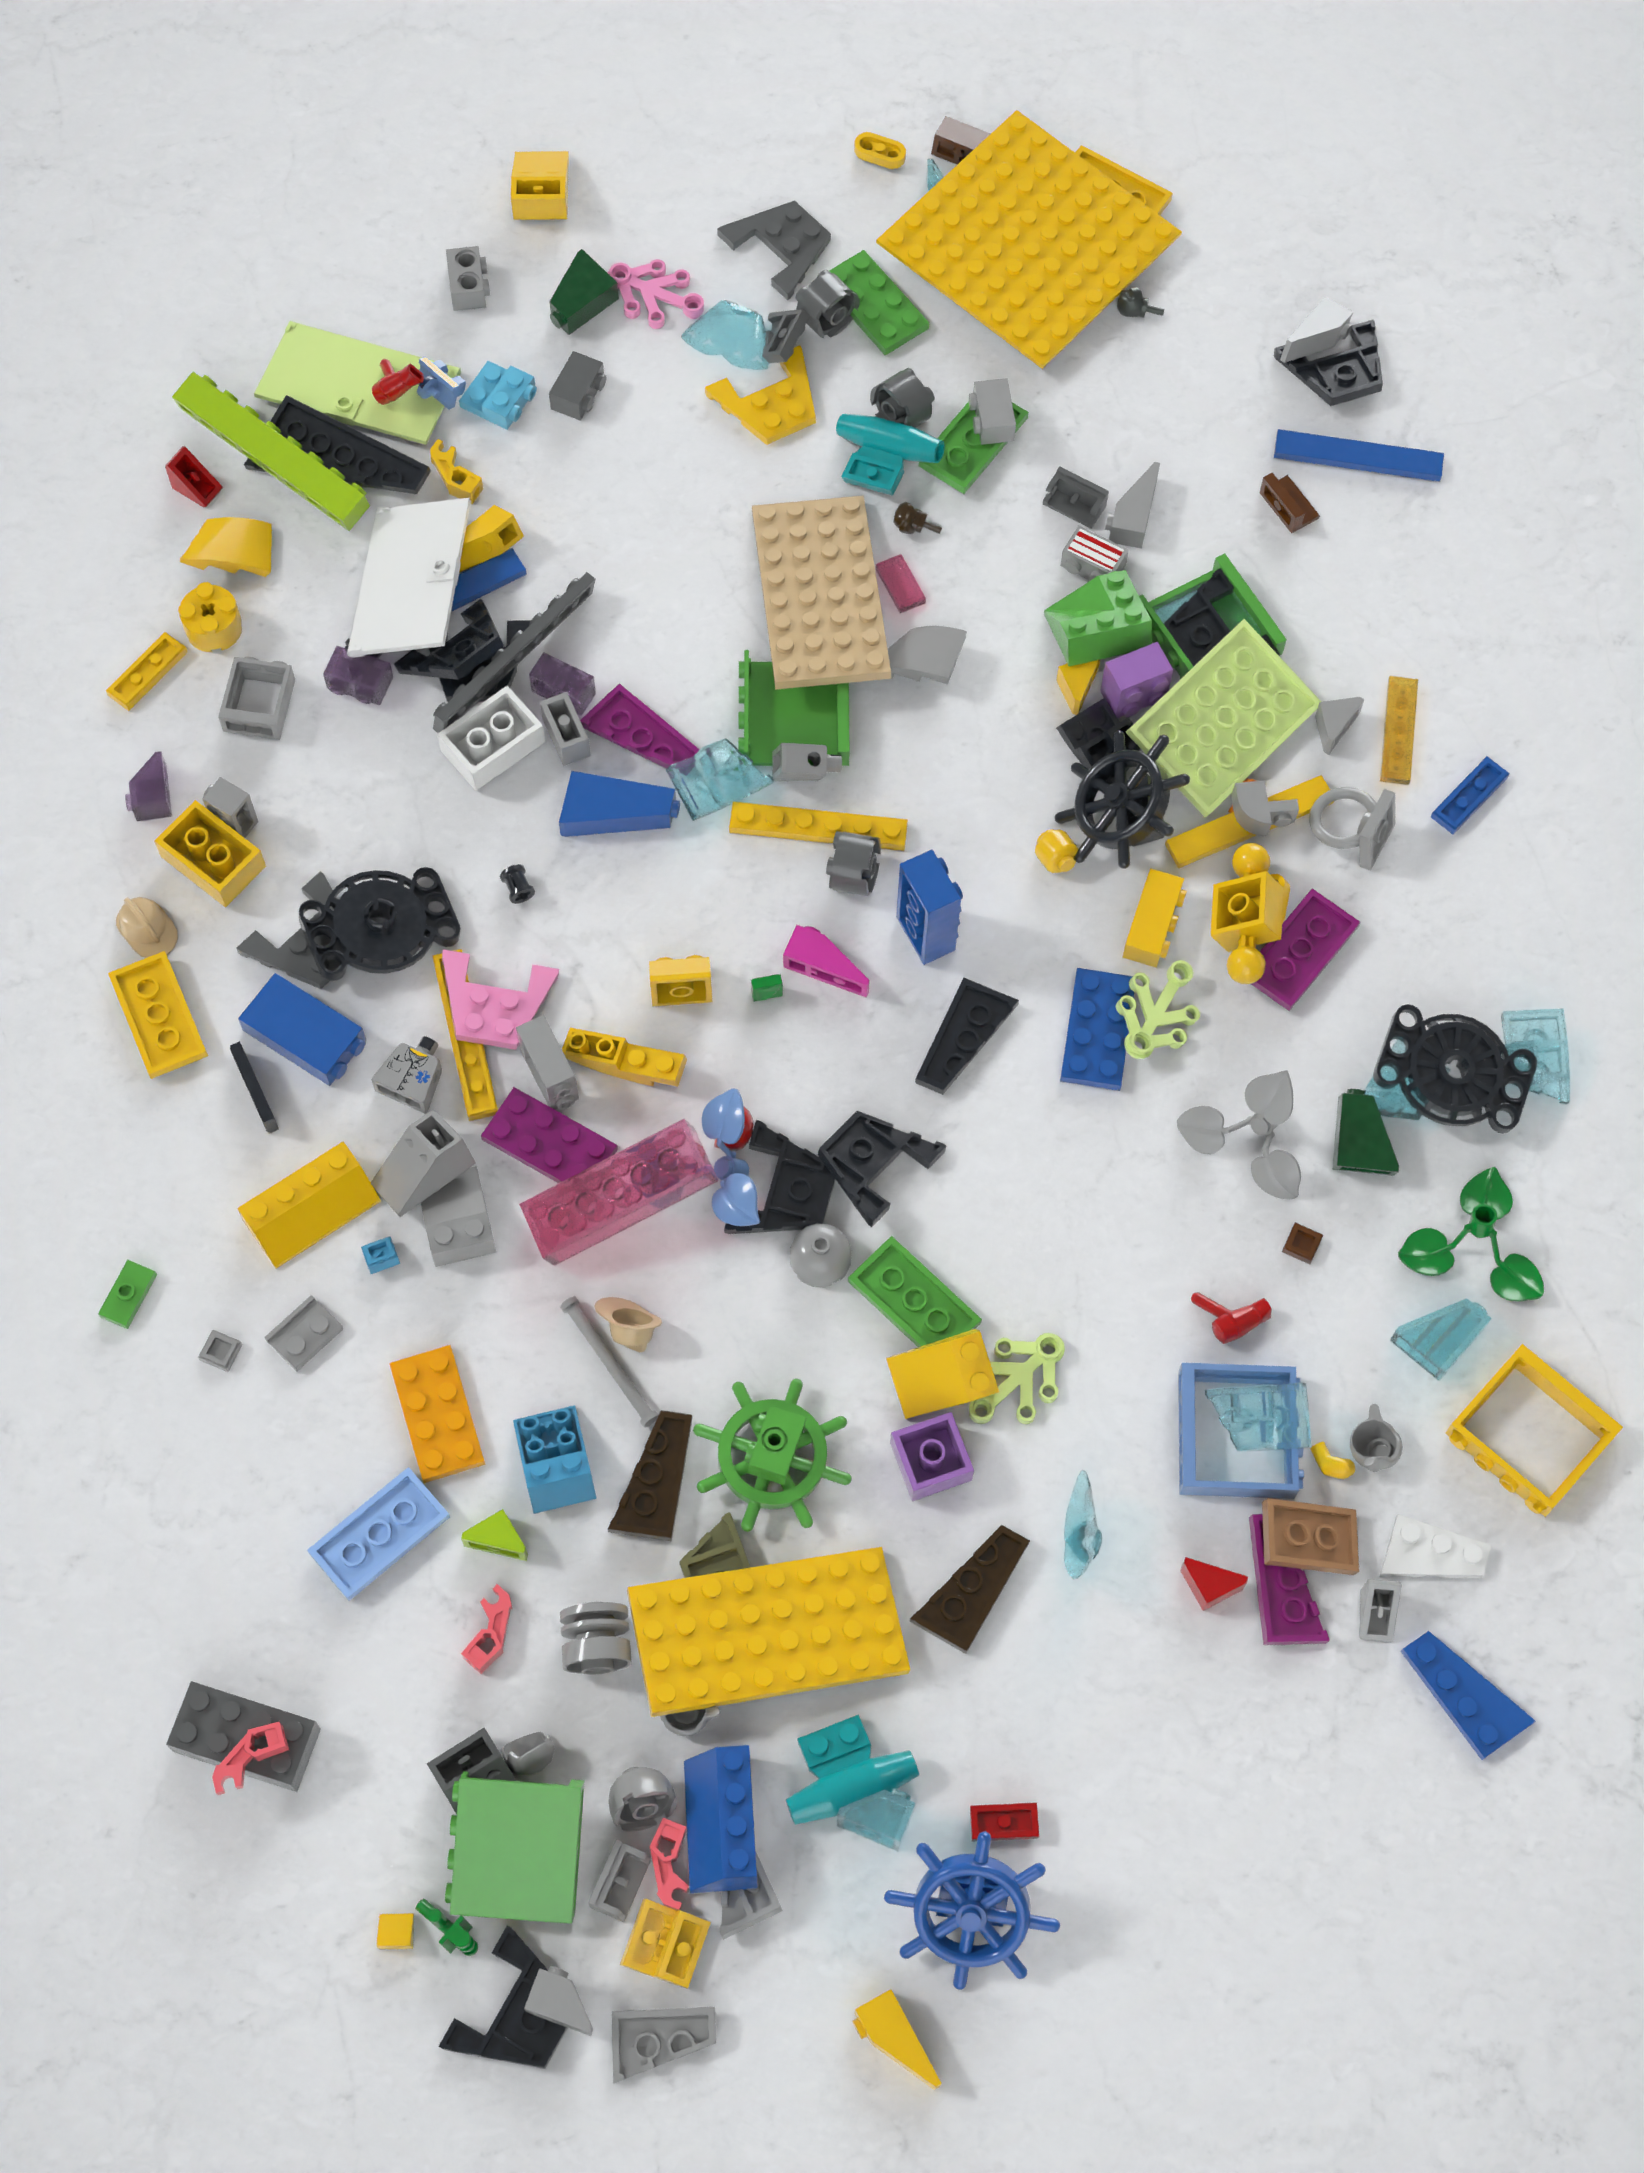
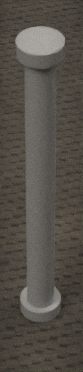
(647, 1415)

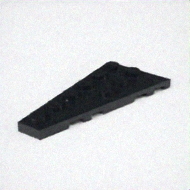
(347, 450)

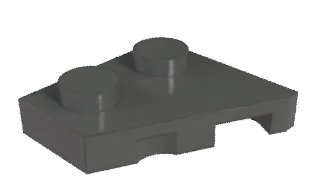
(785, 331)

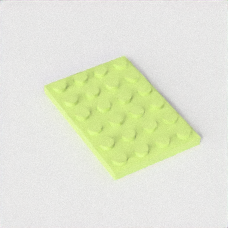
(1225, 716)

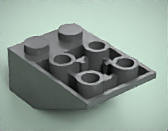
(475, 1755)

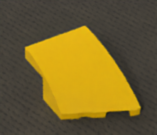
(232, 546)

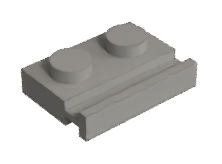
(303, 1333)

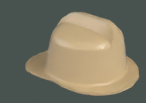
(146, 927)
(628, 1322)

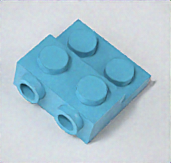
(499, 394)

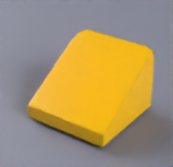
(395, 1931)

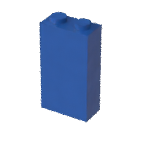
(303, 1029)

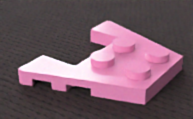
(492, 1013)

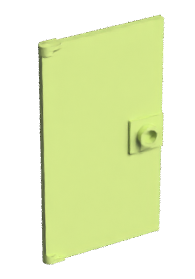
(338, 378)

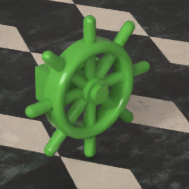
(779, 1434)

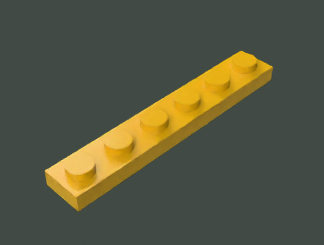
(814, 824)

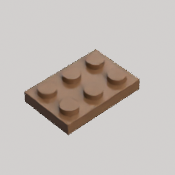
(1310, 1536)

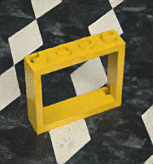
(1561, 1392)

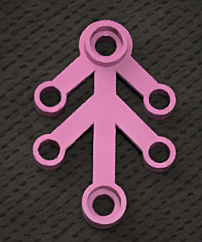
(654, 289)

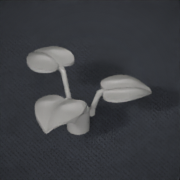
(1272, 1102)

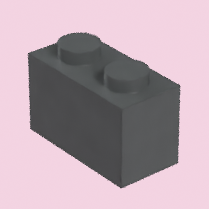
(577, 386)

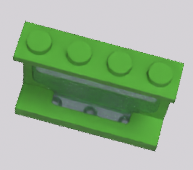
(1232, 609)

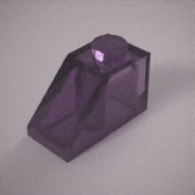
(150, 790)

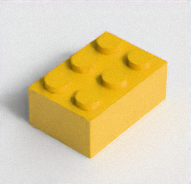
(210, 853)

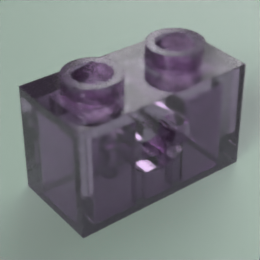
(358, 677)

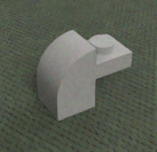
(1256, 813)

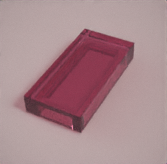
(900, 583)

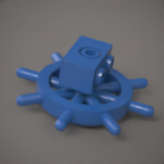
(974, 1898)

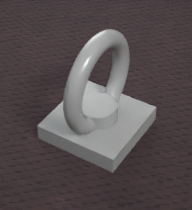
(1373, 828)

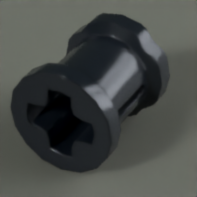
(517, 884)

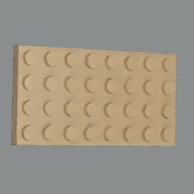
(820, 592)

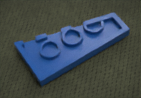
(1470, 1700)

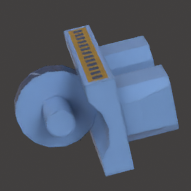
(439, 384)

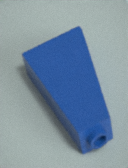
(615, 805)

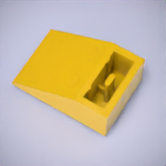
(540, 185)

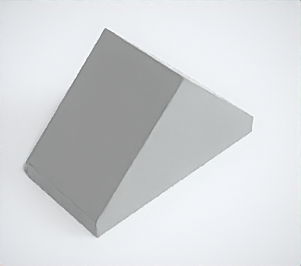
(1335, 719)
(1379, 1609)

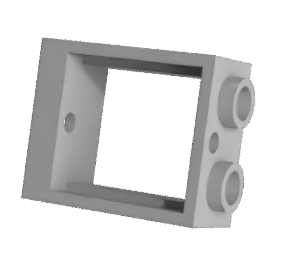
(250, 722)
(547, 1063)

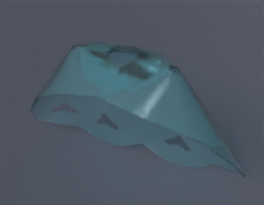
(730, 330)
(1080, 1524)

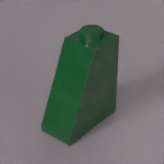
(582, 293)
(1362, 1137)

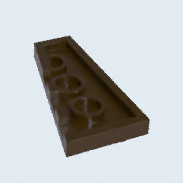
(654, 1490)
(966, 1599)

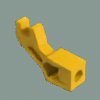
(444, 463)

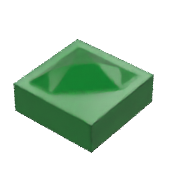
(766, 987)

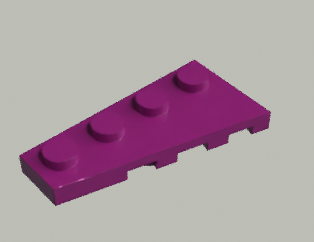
(637, 728)
(1283, 1598)

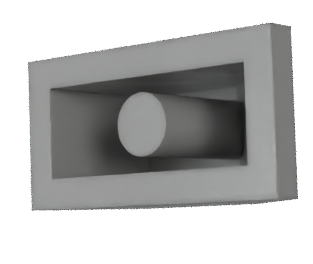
(557, 2001)

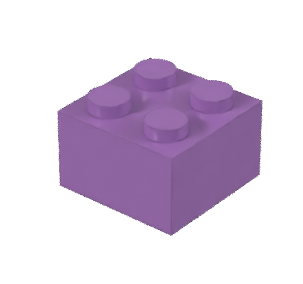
(1136, 680)
(931, 1456)

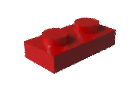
(1005, 1821)

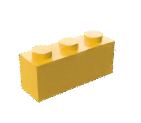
(1154, 918)

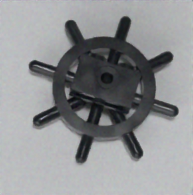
(1135, 802)

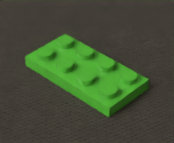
(883, 309)
(963, 453)
(911, 1296)

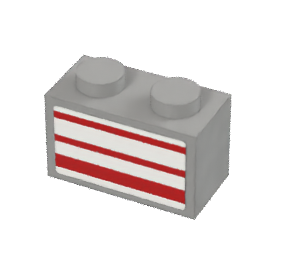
(1092, 555)

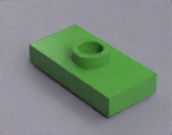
(127, 1294)

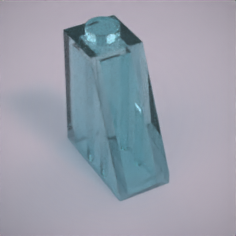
(1442, 1336)

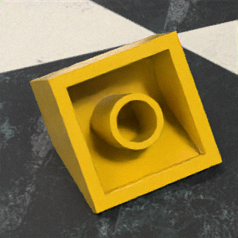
(680, 981)

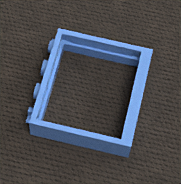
(1230, 1373)

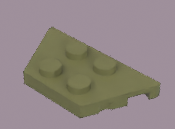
(716, 1551)

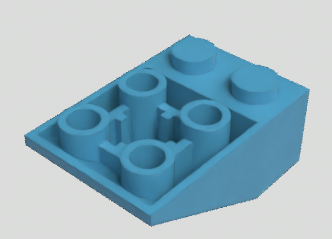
(554, 1459)

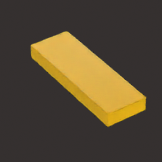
(146, 671)

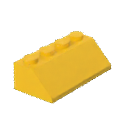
(309, 1204)

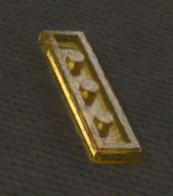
(1399, 730)

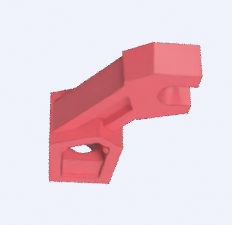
(498, 1621)
(235, 1762)
(667, 1880)

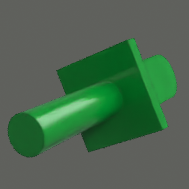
(455, 1934)

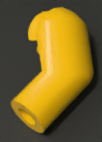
(1331, 1465)

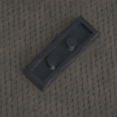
(253, 1087)

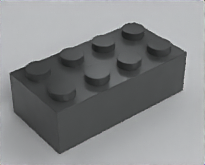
(216, 1721)

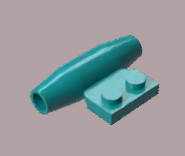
(883, 450)
(845, 1771)

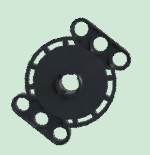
(363, 942)
(1481, 1061)

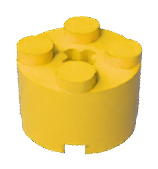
(210, 617)

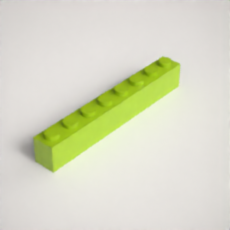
(272, 451)

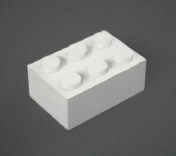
(491, 738)

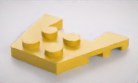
(775, 409)

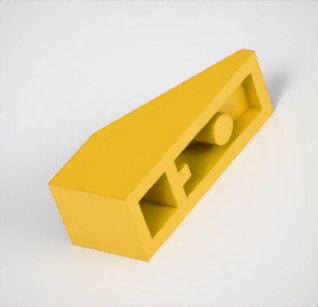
(892, 2034)

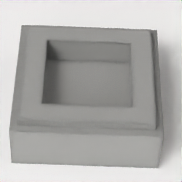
(220, 1350)

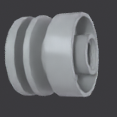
(595, 1643)

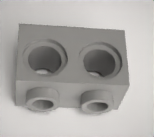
(466, 278)
(231, 806)

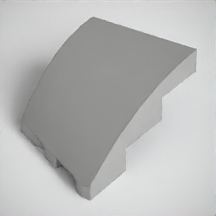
(927, 653)

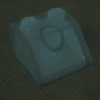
(879, 1817)

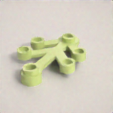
(1155, 1014)
(1022, 1375)

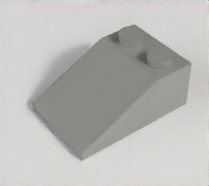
(458, 1221)

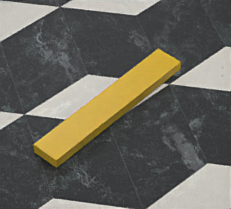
(1228, 832)
(469, 1059)

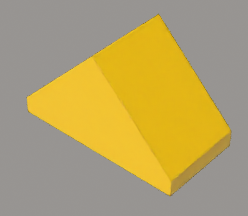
(1076, 682)

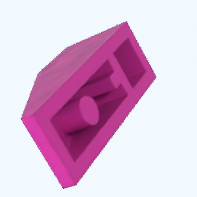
(817, 957)

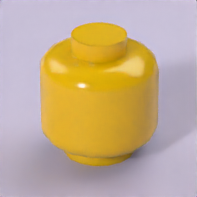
(1056, 851)

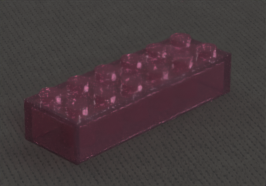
(618, 1192)

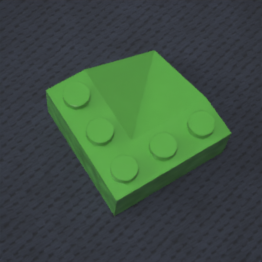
(1100, 620)

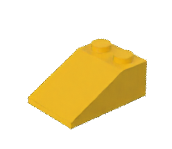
(942, 1374)

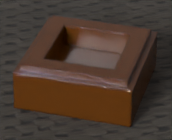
(1302, 1243)

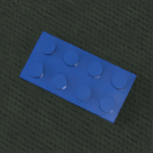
(1096, 1030)

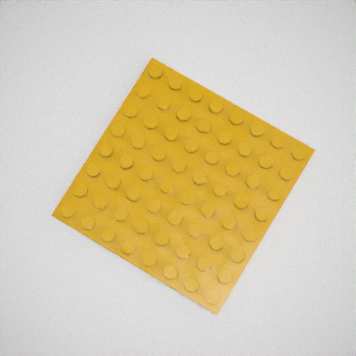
(1029, 238)

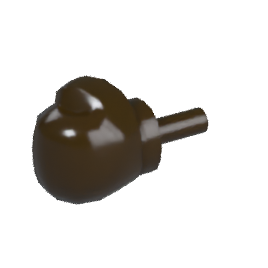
(911, 520)

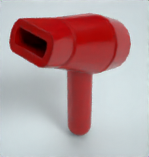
(394, 383)
(1235, 1323)

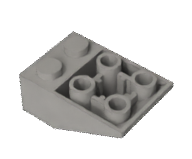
(422, 1163)

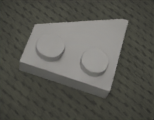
(748, 1907)

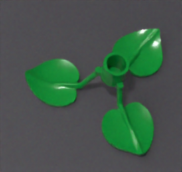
(1486, 1201)

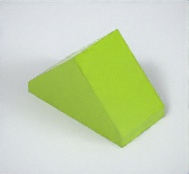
(495, 1536)

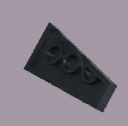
(964, 1031)

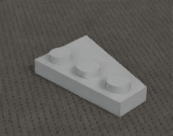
(657, 2036)

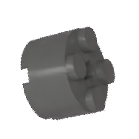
(828, 304)
(903, 399)
(854, 863)

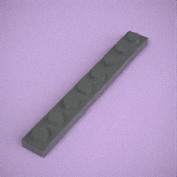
(520, 646)

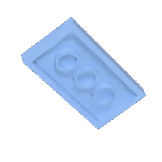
(378, 1533)

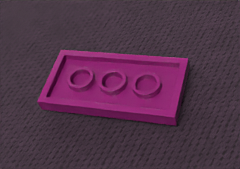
(1307, 945)
(545, 1138)

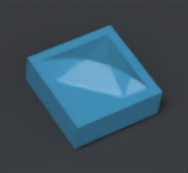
(380, 1255)

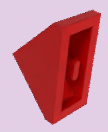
(192, 478)
(1210, 1582)

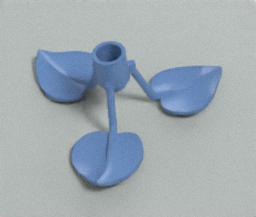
(737, 1199)

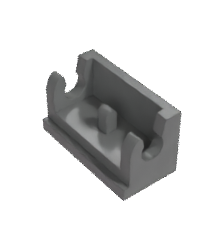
(1076, 497)

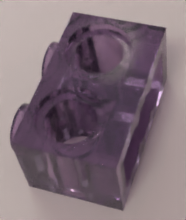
(556, 677)

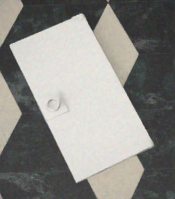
(409, 577)

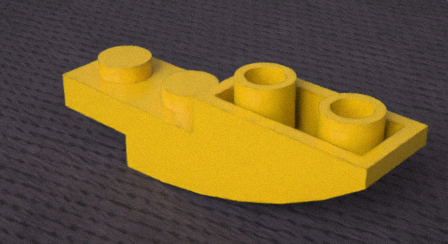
(623, 1060)

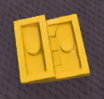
(665, 1943)

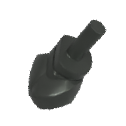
(1133, 304)

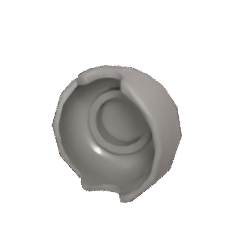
(528, 1754)

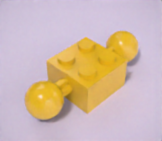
(1247, 913)

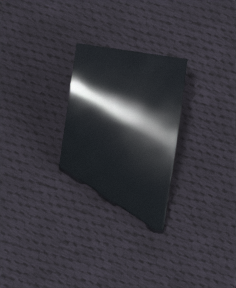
(1091, 734)

